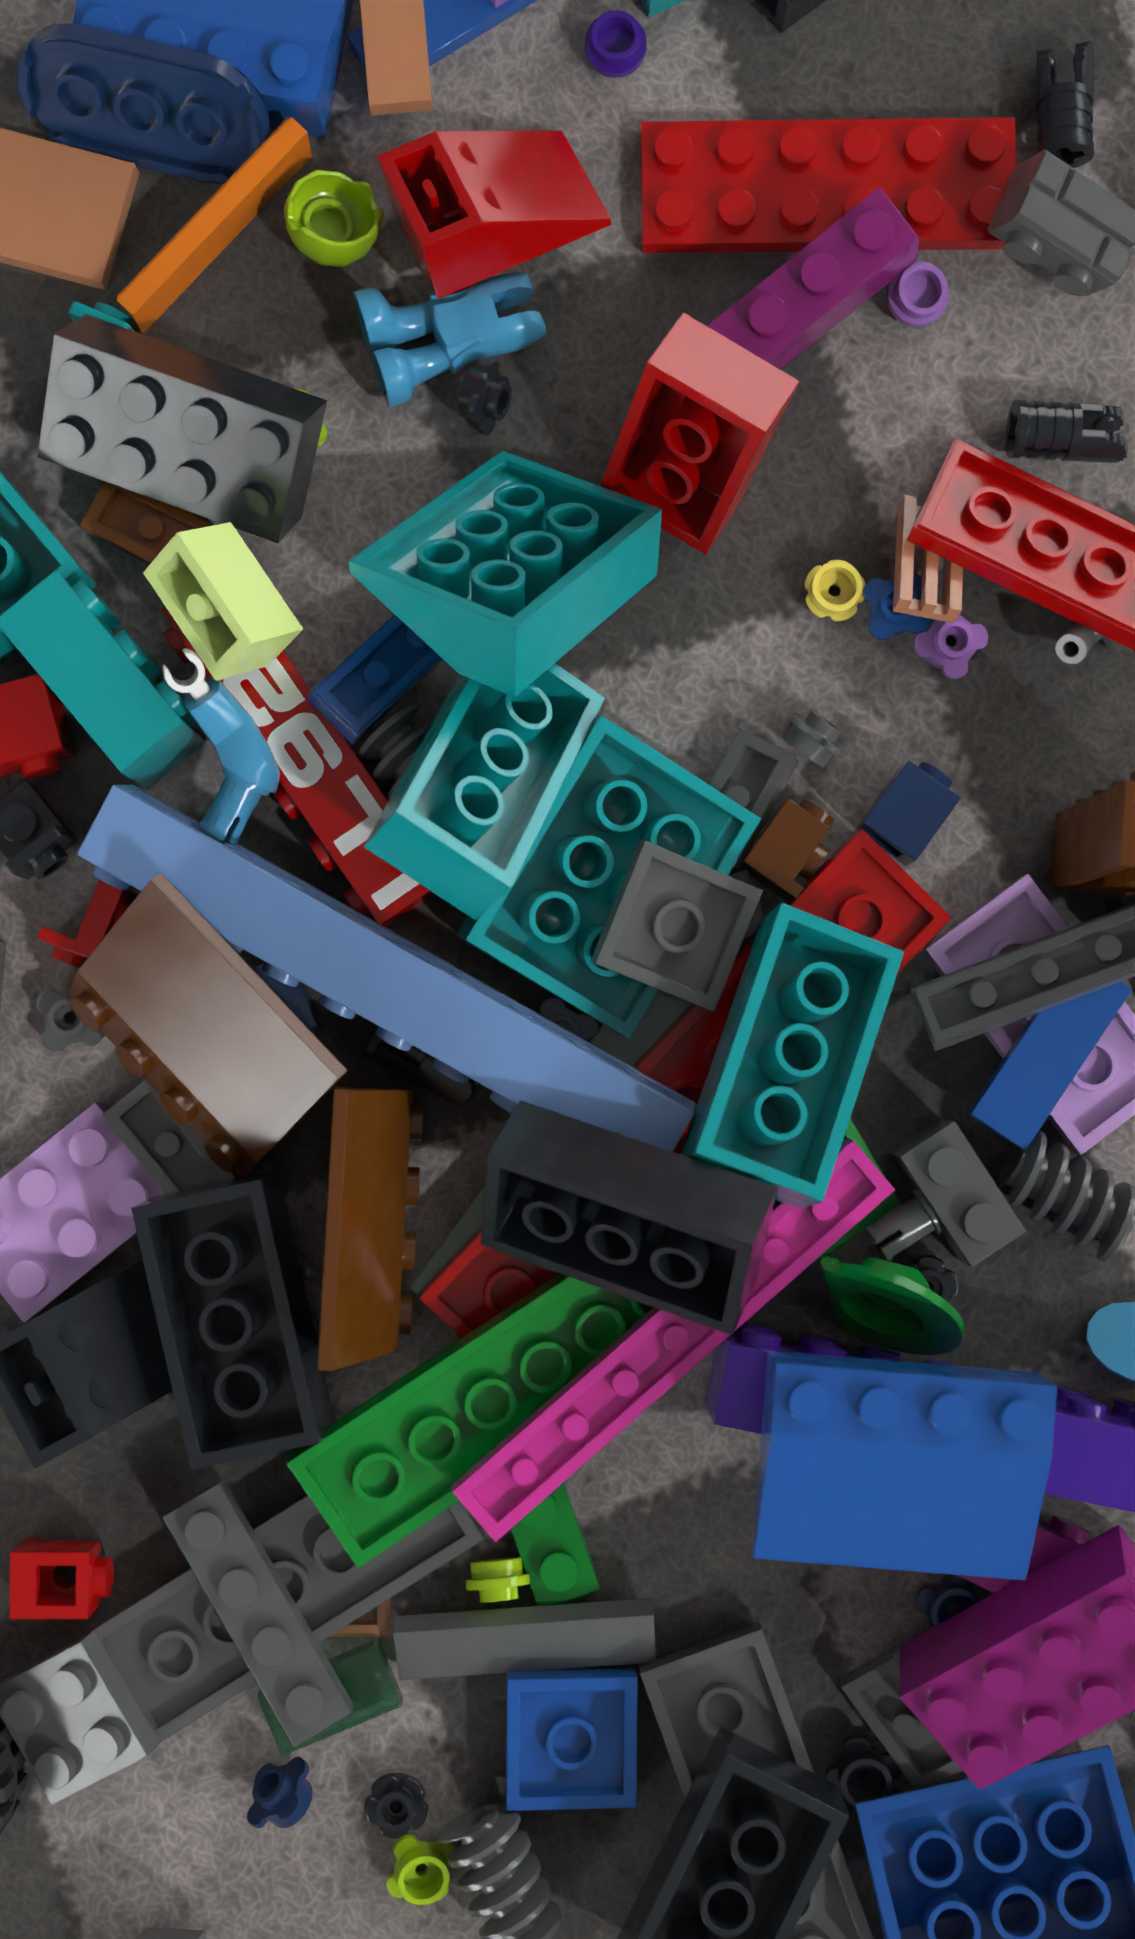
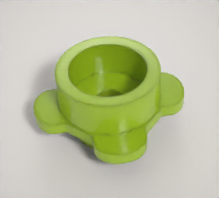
(420, 1886)

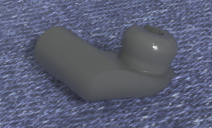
(1078, 641)

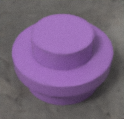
(918, 295)

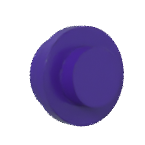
(615, 44)

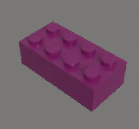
(1030, 1662)

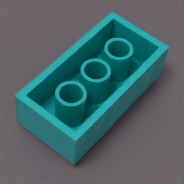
(484, 786)
(793, 1054)

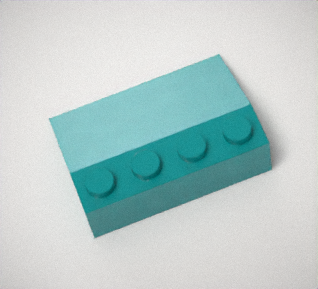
(512, 568)
(580, 857)

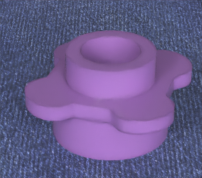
(952, 660)

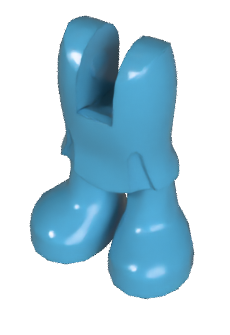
(461, 324)

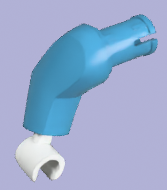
(239, 747)

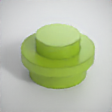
(497, 1578)

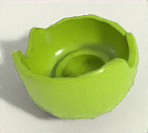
(332, 218)

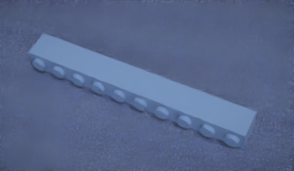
(378, 973)

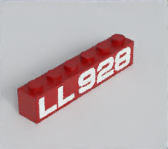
(320, 782)

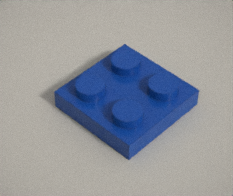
(571, 1739)

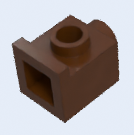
(789, 848)

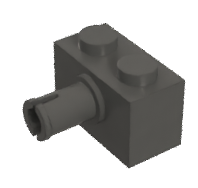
(948, 1196)

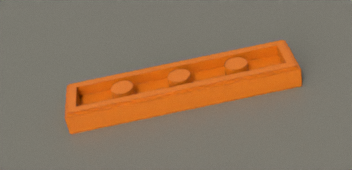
(215, 225)

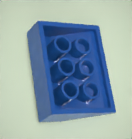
(280, 45)
(902, 1465)
(1008, 1861)

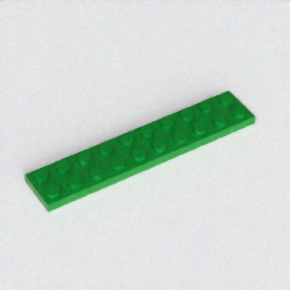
(401, 1450)

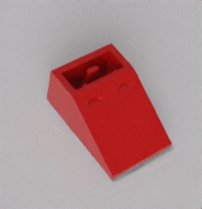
(488, 201)

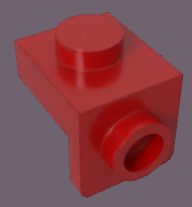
(102, 914)

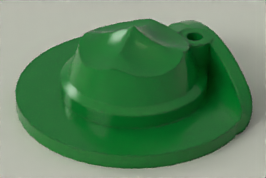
(891, 1307)

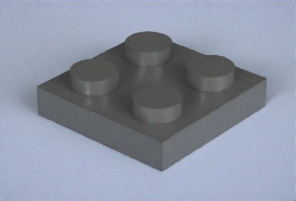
(676, 925)
(74, 1718)

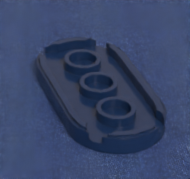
(141, 101)

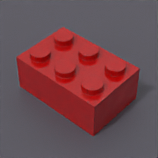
(697, 430)

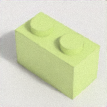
(222, 600)

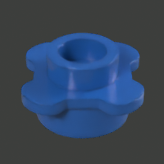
(883, 620)

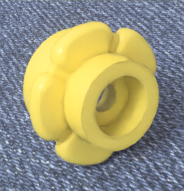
(838, 574)

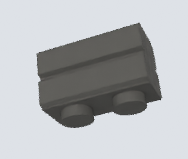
(1064, 225)

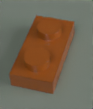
(136, 522)

